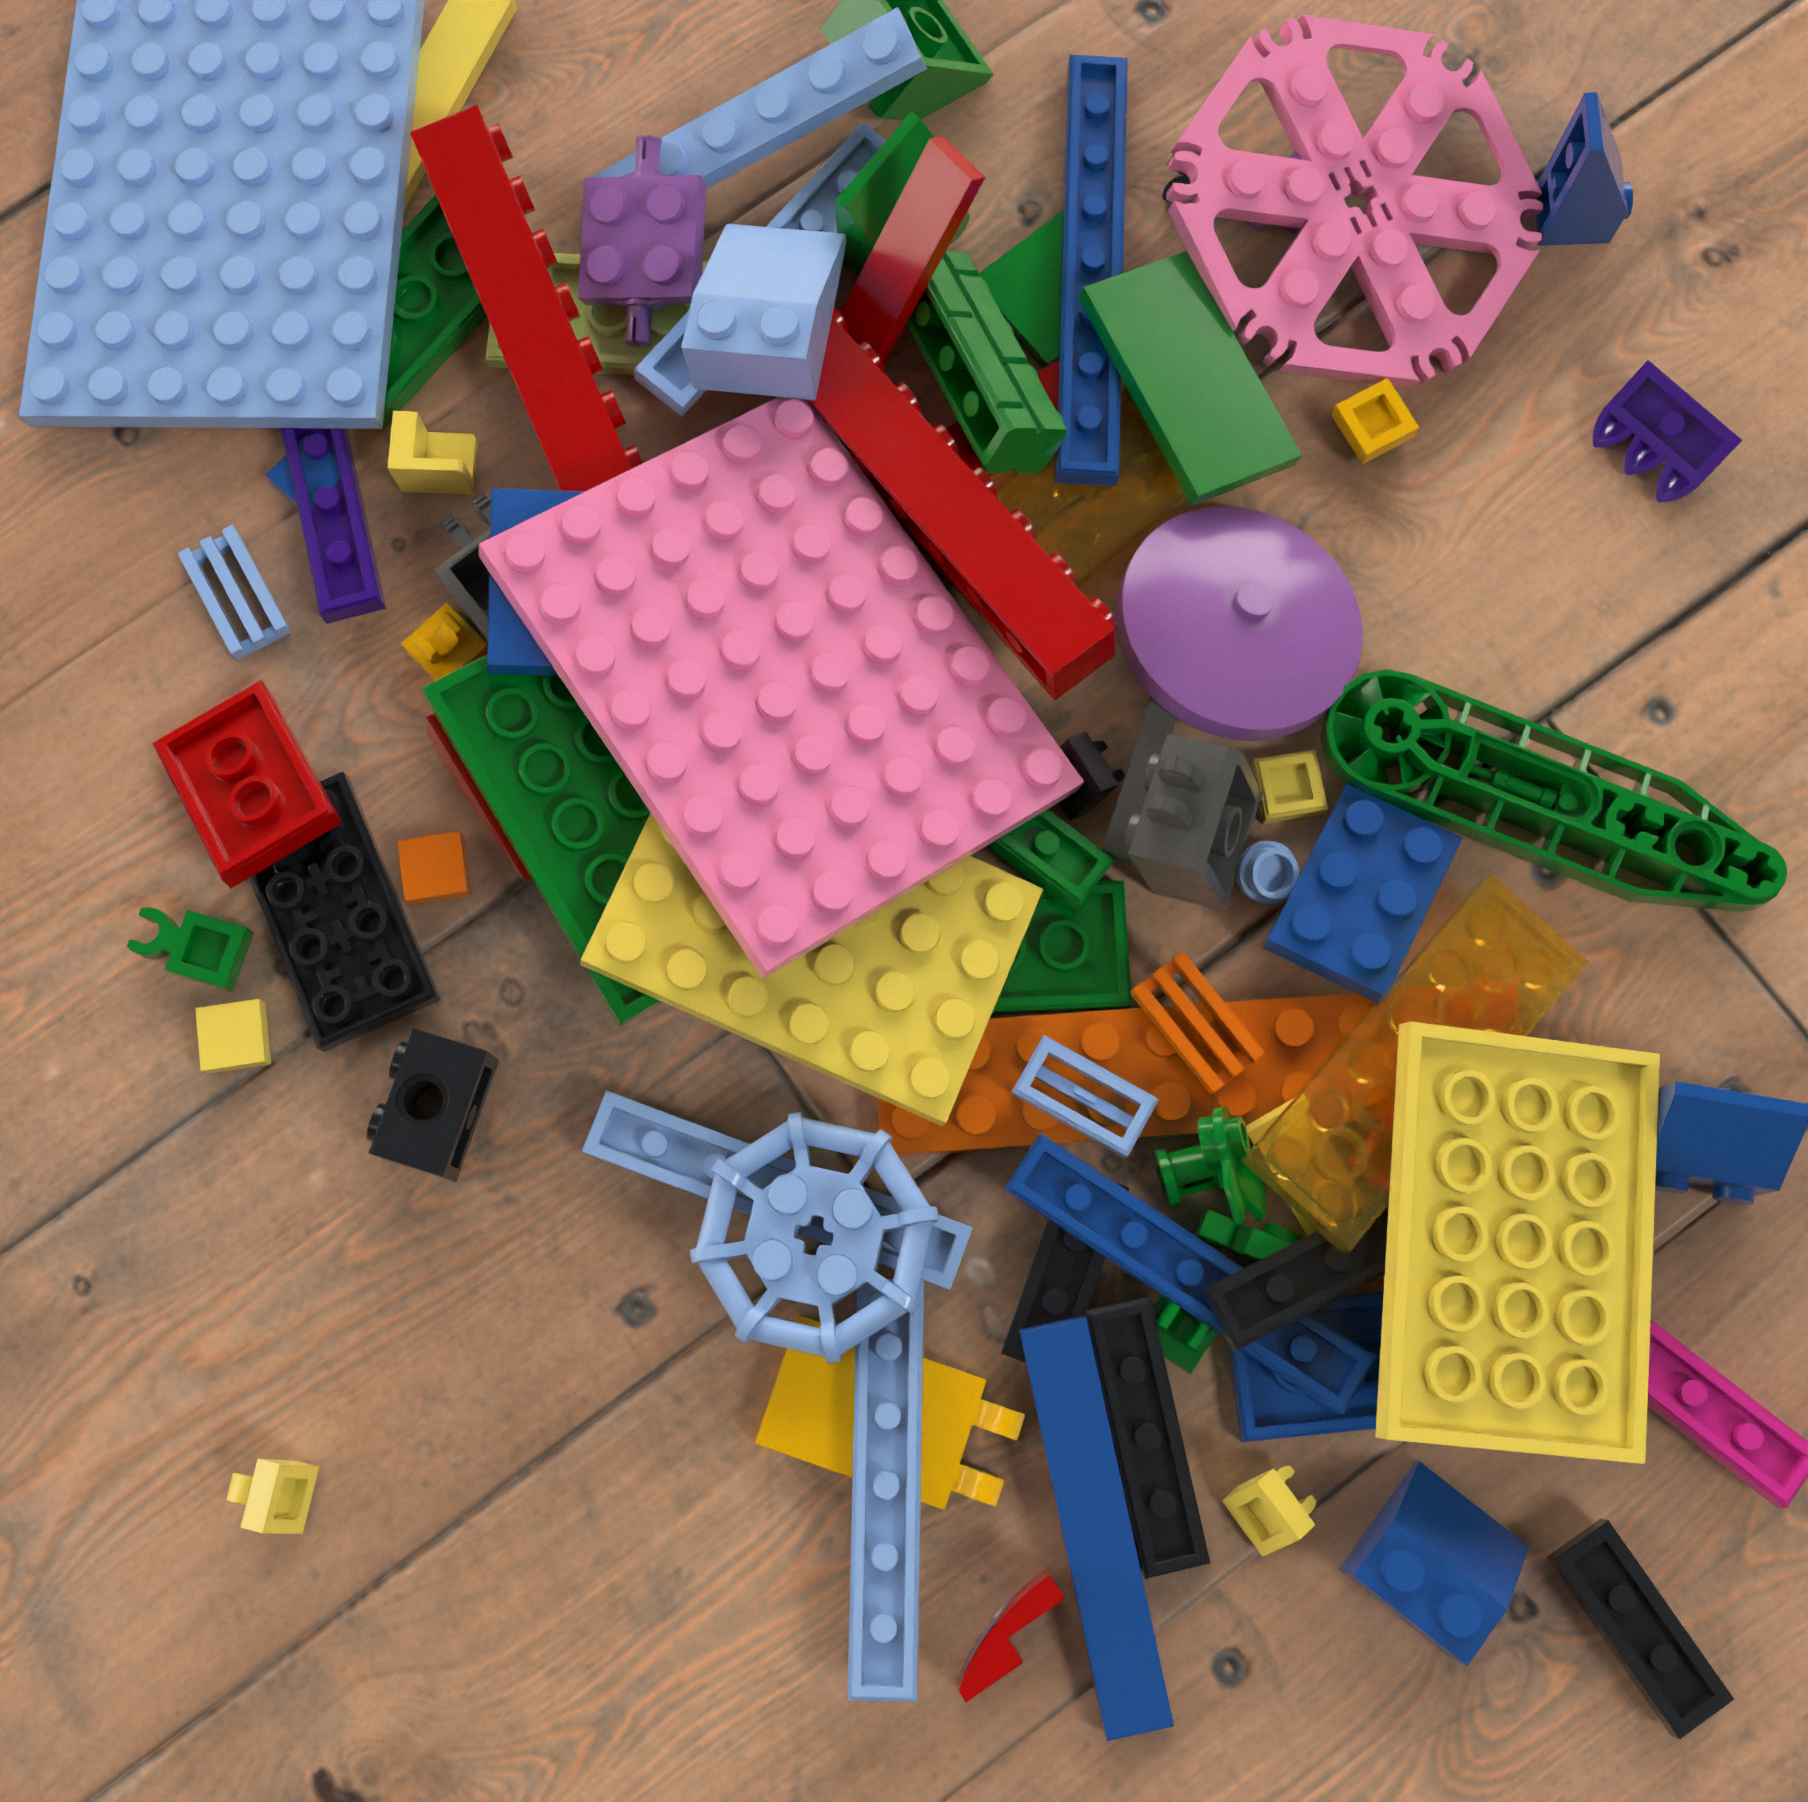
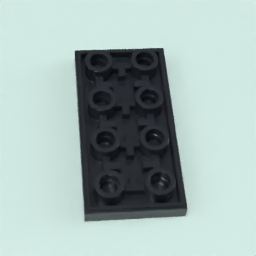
(344, 929)

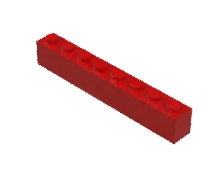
(521, 301)
(959, 520)

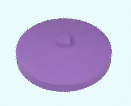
(1238, 623)

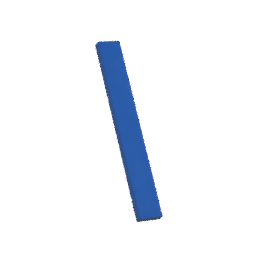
(1091, 253)

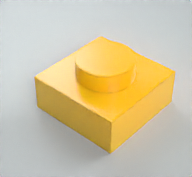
(1375, 421)

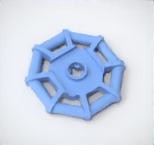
(835, 1269)

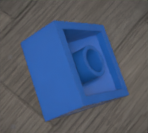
(1725, 1141)
(1438, 1563)

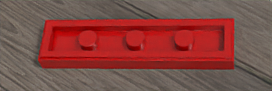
(911, 246)

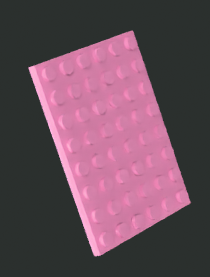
(780, 677)

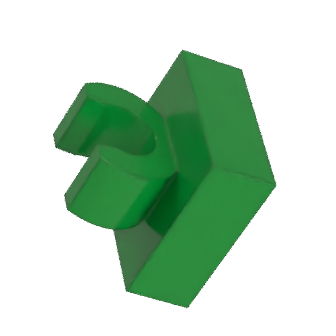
(1181, 1335)

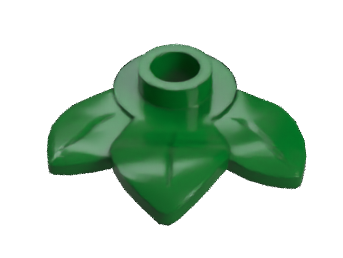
(1224, 1145)

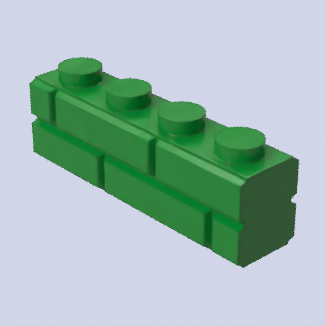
(984, 371)

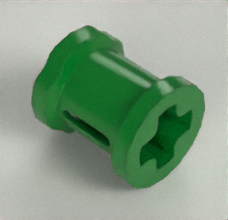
(1185, 1173)

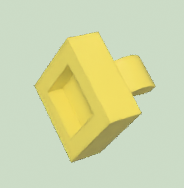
(275, 1495)
(1270, 1510)

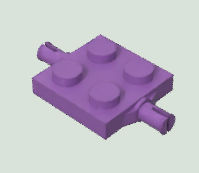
(642, 240)

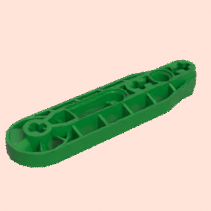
(1581, 814)

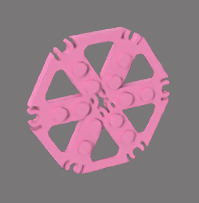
(1333, 237)

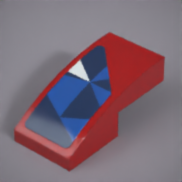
(994, 1651)

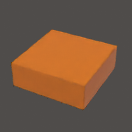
(434, 868)

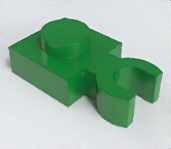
(199, 950)
(1242, 1241)

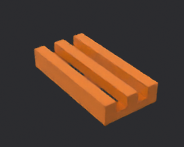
(1218, 1009)

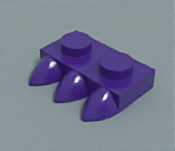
(1666, 428)

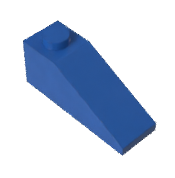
(1584, 182)

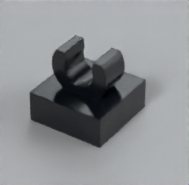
(1092, 768)

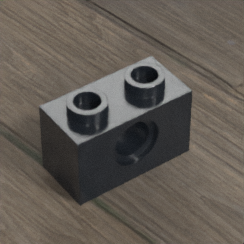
(443, 1141)

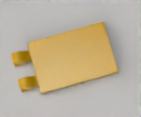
(814, 1422)

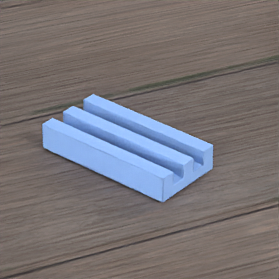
(212, 552)
(1072, 1119)

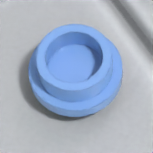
(1267, 872)

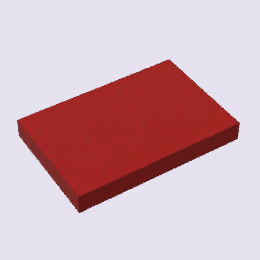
(246, 784)

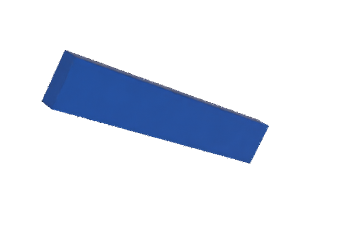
(1179, 1267)
(1096, 1528)

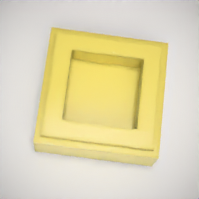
(1289, 786)
(233, 1036)

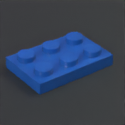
(1363, 893)

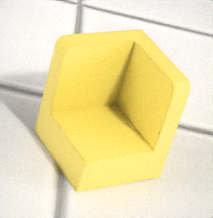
(430, 460)

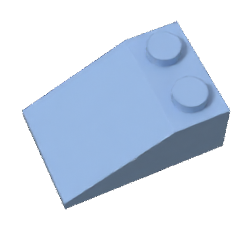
(764, 311)

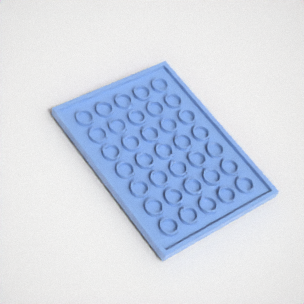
(225, 215)

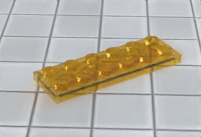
(1482, 971)

